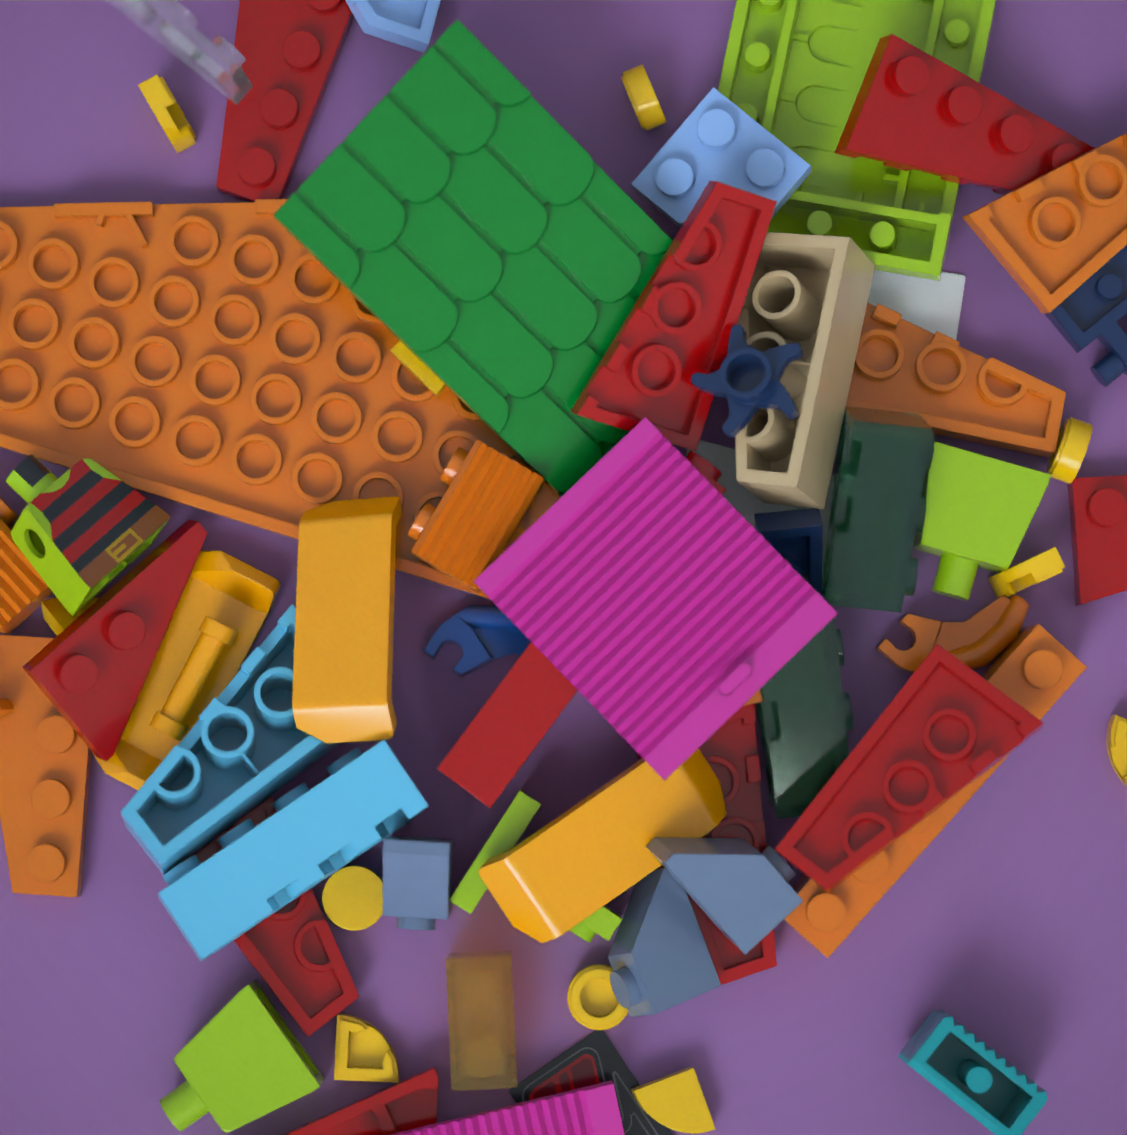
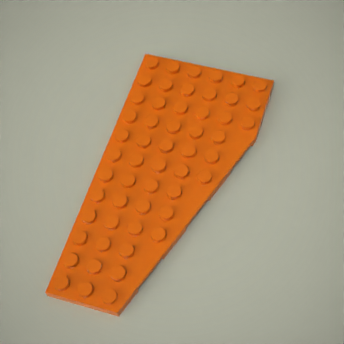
(216, 368)

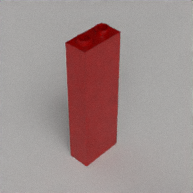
(519, 712)

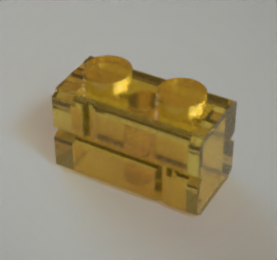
(481, 1020)

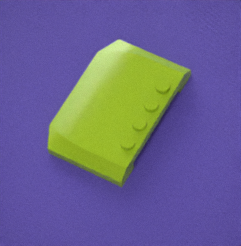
(798, 77)

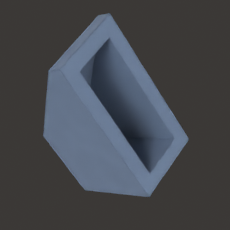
(417, 880)
(732, 883)
(659, 949)

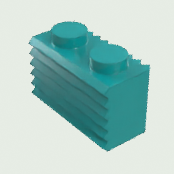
(973, 1075)

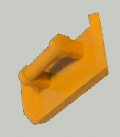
(346, 620)
(197, 659)
(601, 846)

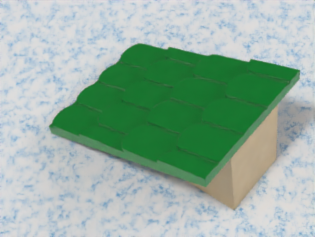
(485, 247)

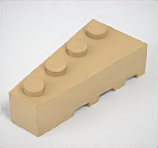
(815, 296)

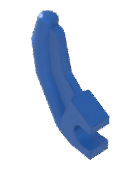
(482, 635)

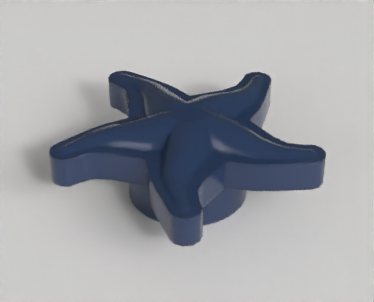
(750, 380)

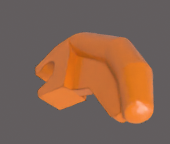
(971, 641)

